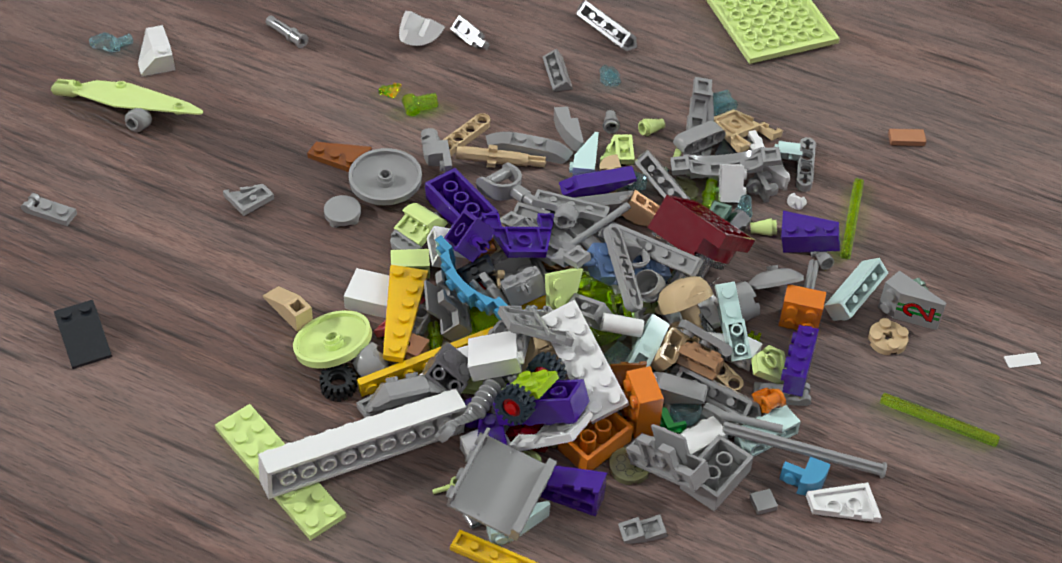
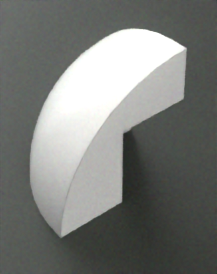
(418, 30)

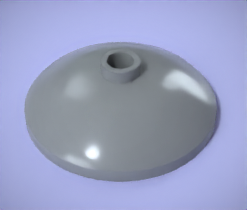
(775, 277)

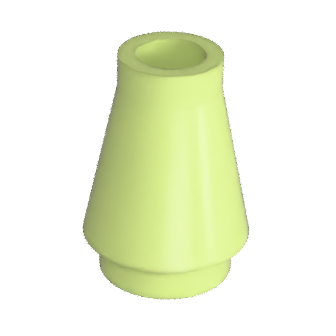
(650, 126)
(764, 227)

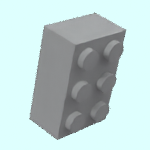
(727, 468)

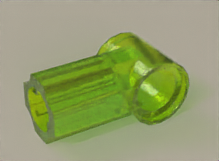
(414, 104)

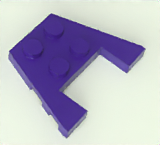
(522, 241)

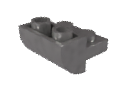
(448, 369)

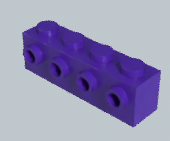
(800, 359)

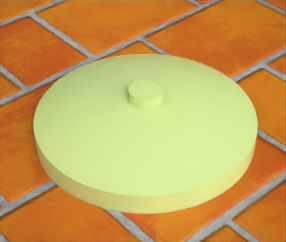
(332, 339)

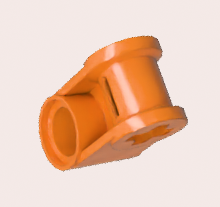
(769, 399)

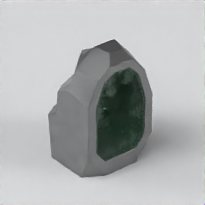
(739, 219)

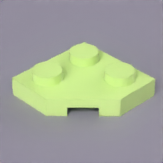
(769, 364)

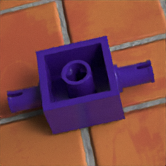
(469, 235)

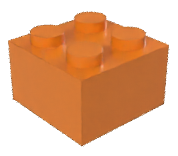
(802, 307)

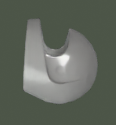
(650, 285)
(369, 360)

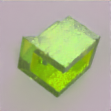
(482, 321)

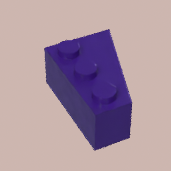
(809, 233)
(576, 488)

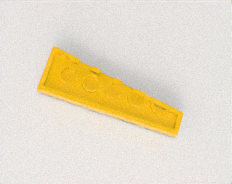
(403, 302)

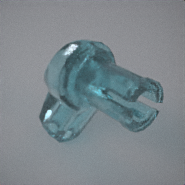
(109, 42)

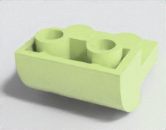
(418, 223)

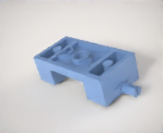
(601, 266)

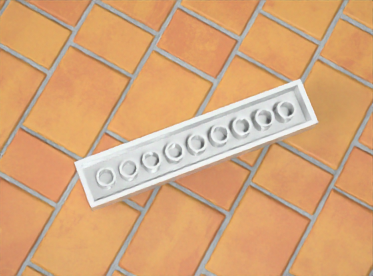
(357, 444)

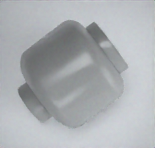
(138, 119)

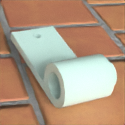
(789, 150)

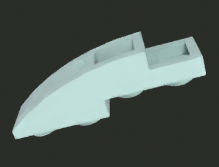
(731, 321)
(648, 344)

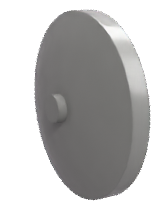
(385, 176)

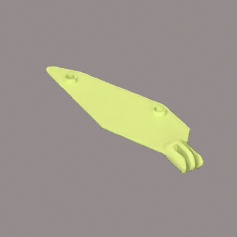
(123, 96)

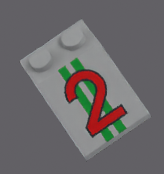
(911, 302)

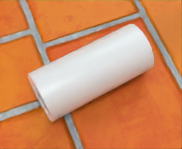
(622, 325)

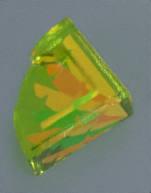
(390, 90)

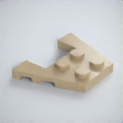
(738, 126)

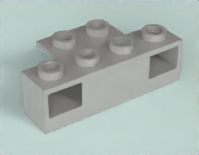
(447, 307)
(668, 458)

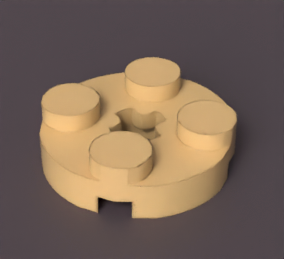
(888, 328)

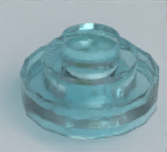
(609, 76)

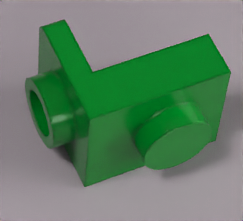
(667, 422)

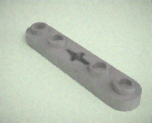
(623, 268)

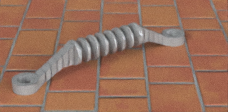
(477, 408)

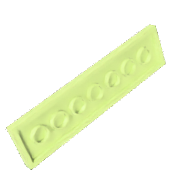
(309, 506)

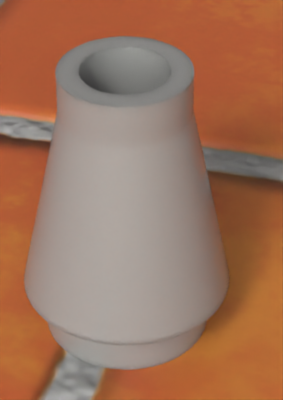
(611, 122)

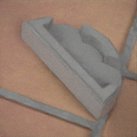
(400, 241)

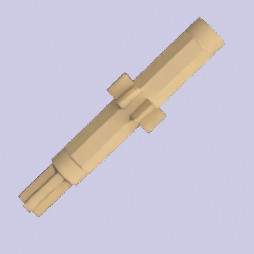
(494, 156)

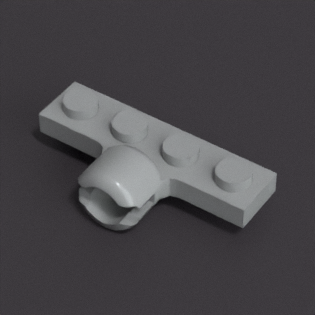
(569, 209)

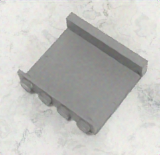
(499, 486)

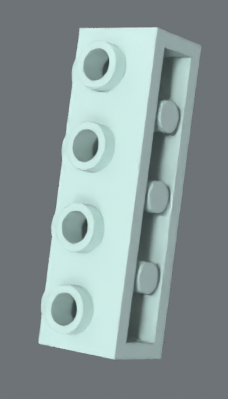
(856, 289)

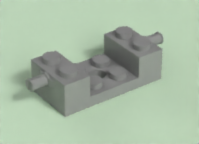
(521, 280)

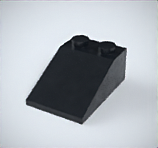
(82, 334)

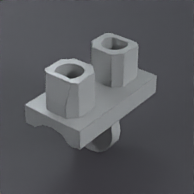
(760, 185)

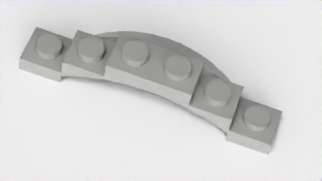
(701, 108)
(709, 166)
(558, 250)

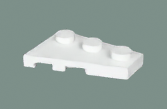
(845, 502)

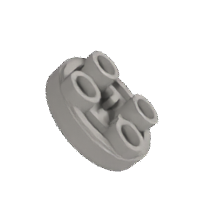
(342, 211)

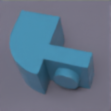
(805, 479)

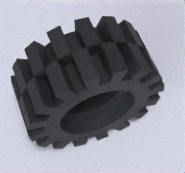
(338, 391)

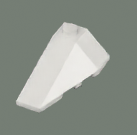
(155, 52)

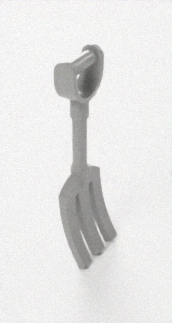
(490, 188)

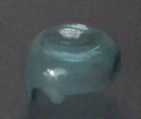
(686, 412)

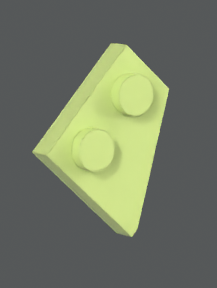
(623, 147)

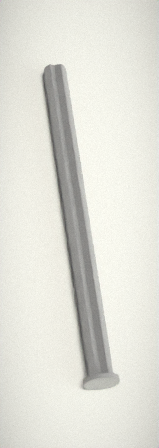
(805, 449)

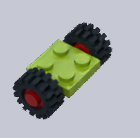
(517, 398)

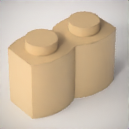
(668, 350)

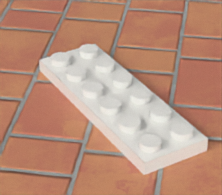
(586, 361)

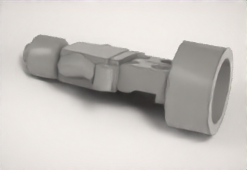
(825, 260)

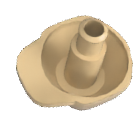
(684, 297)

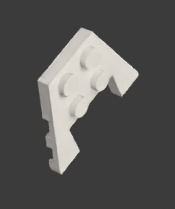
(552, 434)

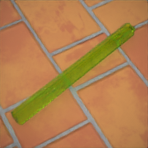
(852, 219)
(940, 419)

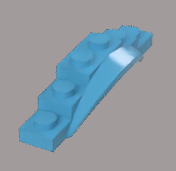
(455, 282)

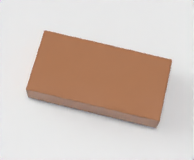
(907, 137)

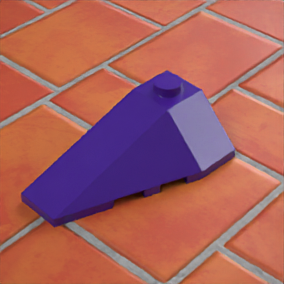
(597, 182)

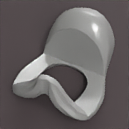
(635, 250)

